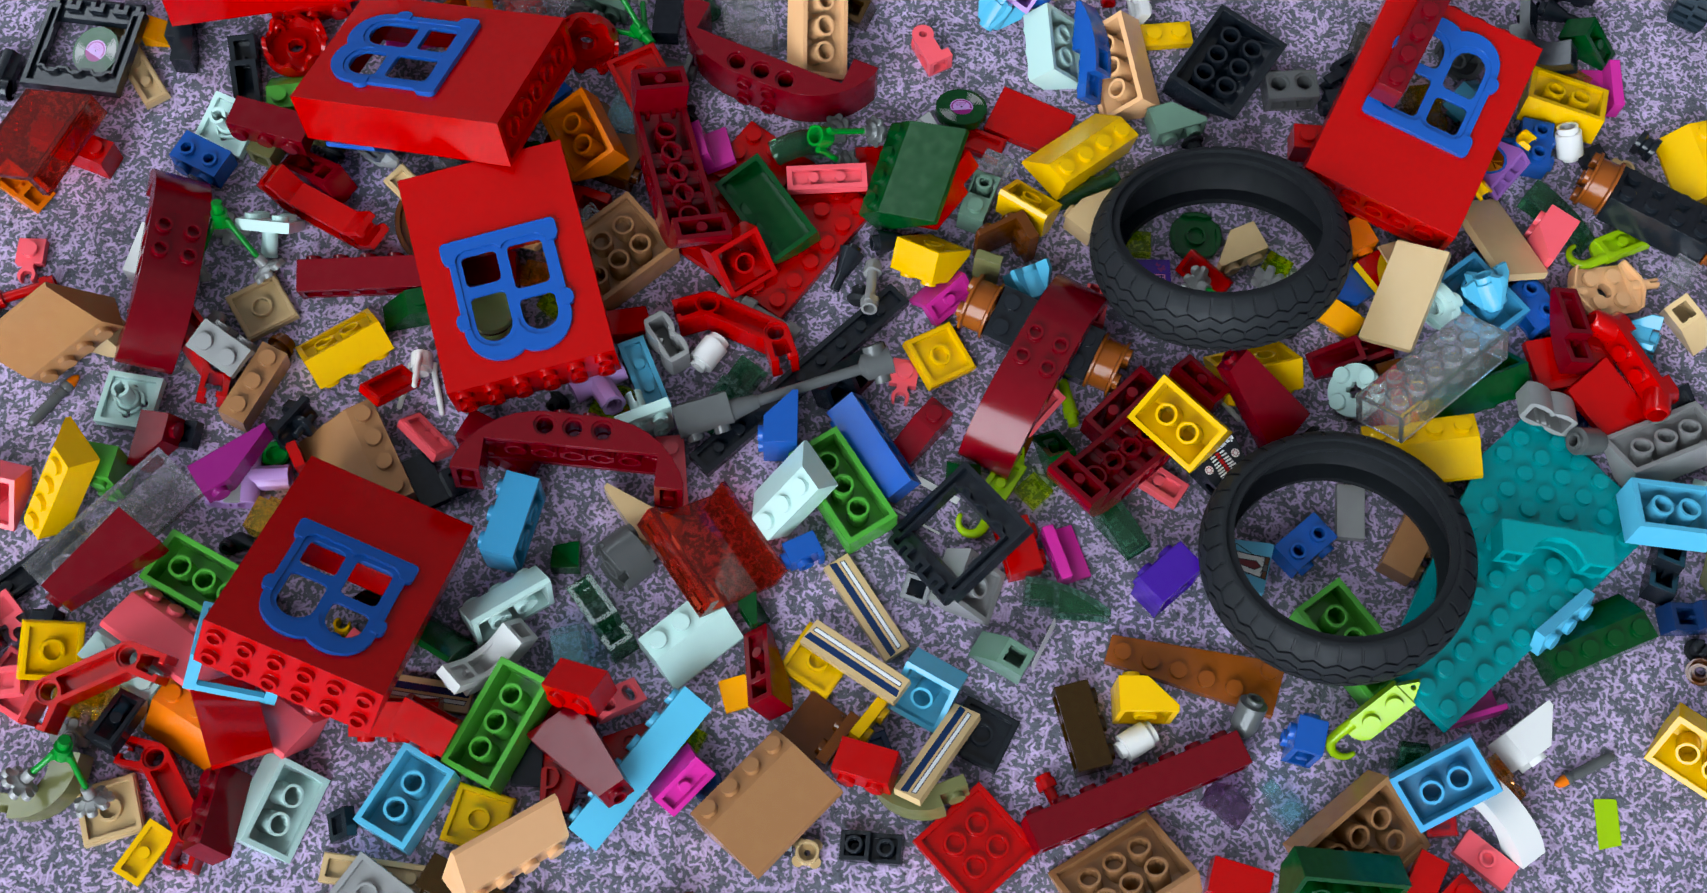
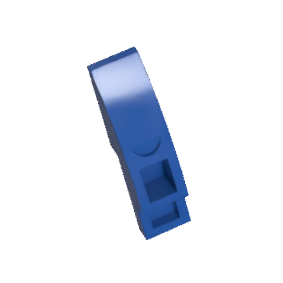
(1095, 56)

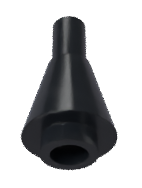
(1551, 11)
(884, 241)
(848, 259)

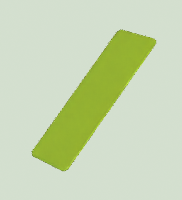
(1607, 823)

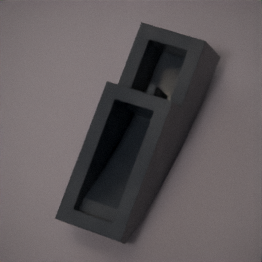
(667, 21)
(184, 47)
(245, 66)
(831, 394)
(1662, 575)

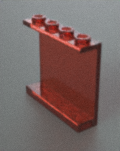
(46, 135)
(713, 550)

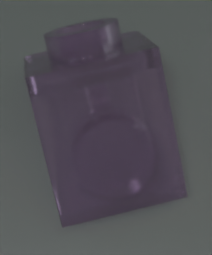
(1226, 804)

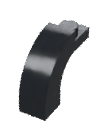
(1555, 56)

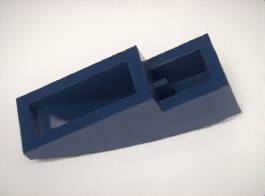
(1682, 618)

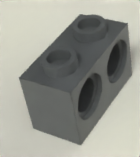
(1289, 94)

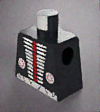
(1214, 469)

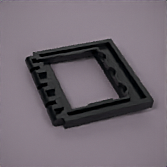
(86, 81)
(988, 505)

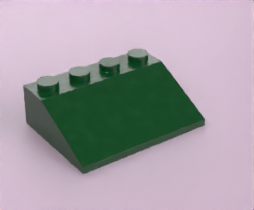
(913, 175)

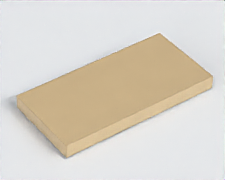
(1501, 241)
(1404, 296)

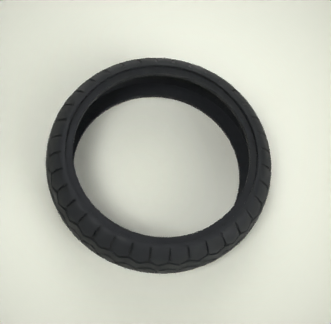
(1221, 318)
(1365, 464)

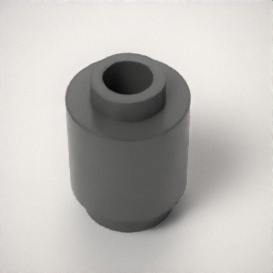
(1586, 441)
(1248, 715)

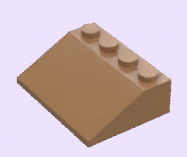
(626, 250)
(55, 330)
(362, 446)
(766, 803)
(1365, 820)
(1129, 860)

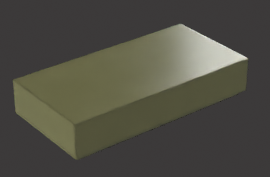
(988, 264)

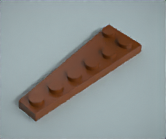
(1197, 671)

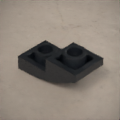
(871, 848)

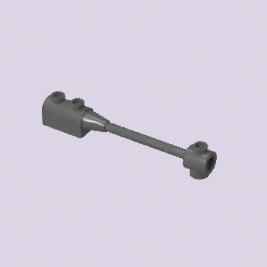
(718, 411)

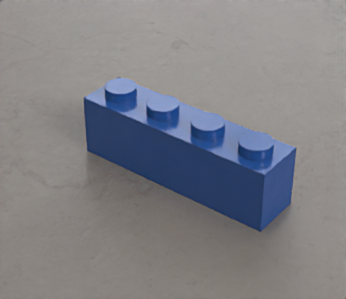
(873, 447)

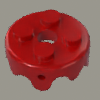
(284, 36)
(602, 48)

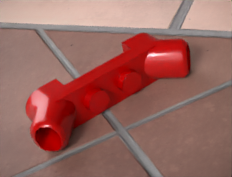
(1616, 335)

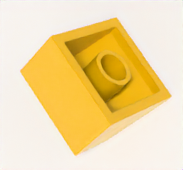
(1038, 206)
(928, 258)
(1140, 699)

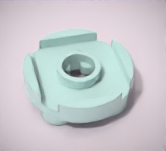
(1444, 307)
(1341, 383)

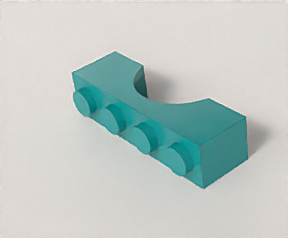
(1586, 552)

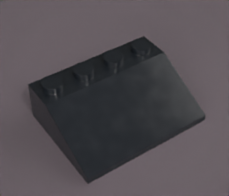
(1224, 65)

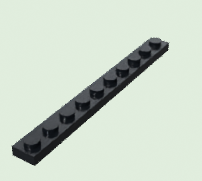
(833, 349)

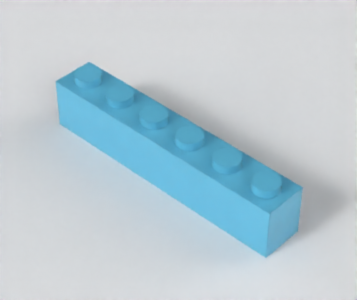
(642, 763)

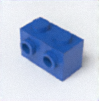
(1540, 148)
(203, 159)
(1538, 300)
(1303, 545)
(1304, 740)

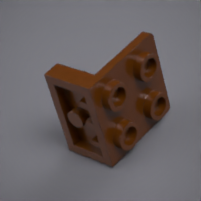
(1013, 229)
(819, 729)

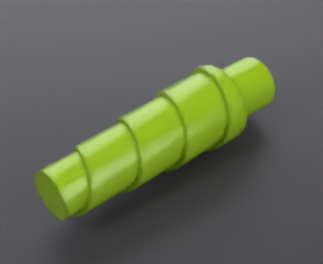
(1068, 405)

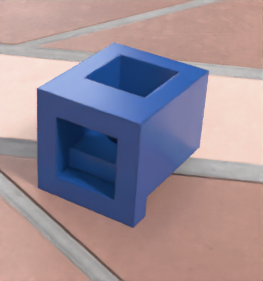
(802, 552)

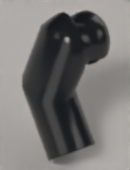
(236, 543)

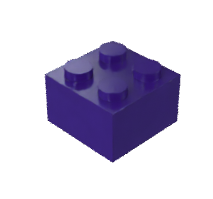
(1165, 579)

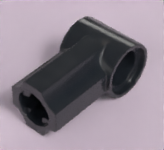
(10, 67)

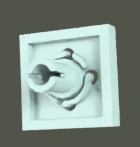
(215, 129)
(270, 228)
(126, 393)
(653, 417)

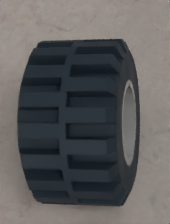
(1688, 14)

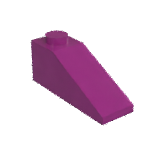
(228, 465)

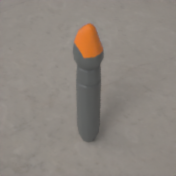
(67, 386)
(1568, 778)

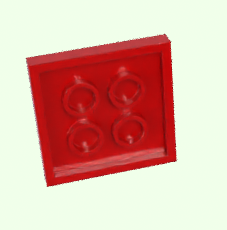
(975, 844)

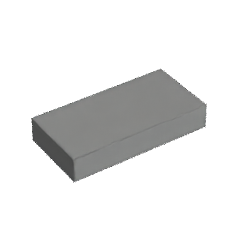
(1350, 513)

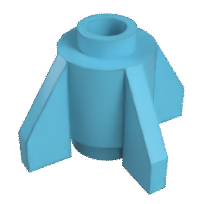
(997, 14)
(1031, 278)
(1487, 287)
(1645, 332)

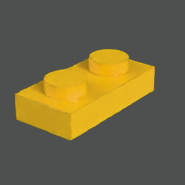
(1167, 35)
(874, 714)
(143, 853)

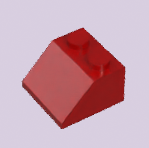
(741, 261)

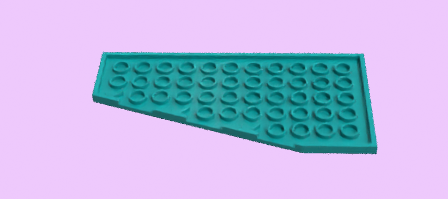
(1533, 480)

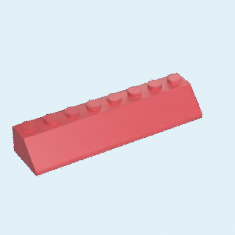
(166, 627)

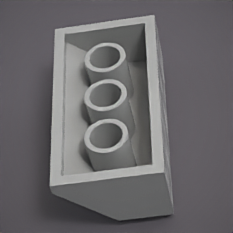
(1660, 448)

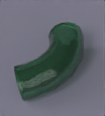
(792, 146)

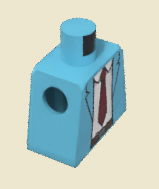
(1255, 561)

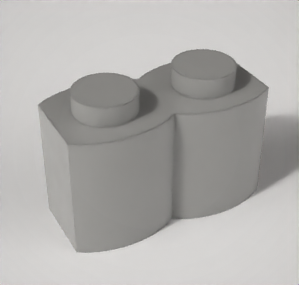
(667, 342)
(1546, 408)

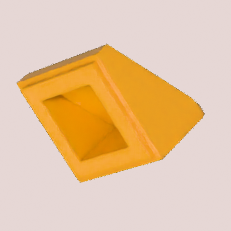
(154, 32)
(734, 693)

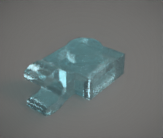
(1286, 808)

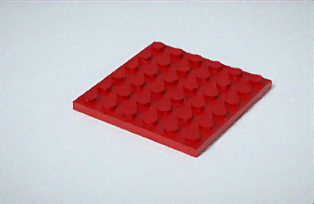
(831, 214)

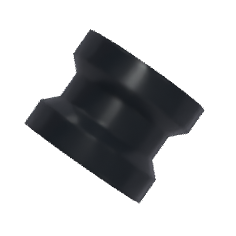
(1645, 146)

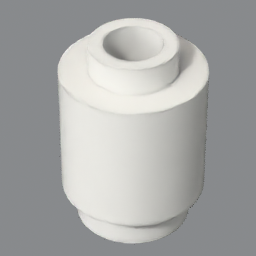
(1569, 142)
(709, 352)
(1135, 741)

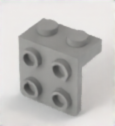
(221, 347)

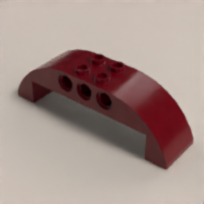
(770, 82)
(673, 161)
(166, 272)
(1030, 374)
(572, 442)
(1124, 453)

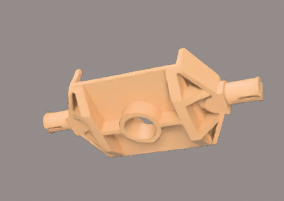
(1620, 283)

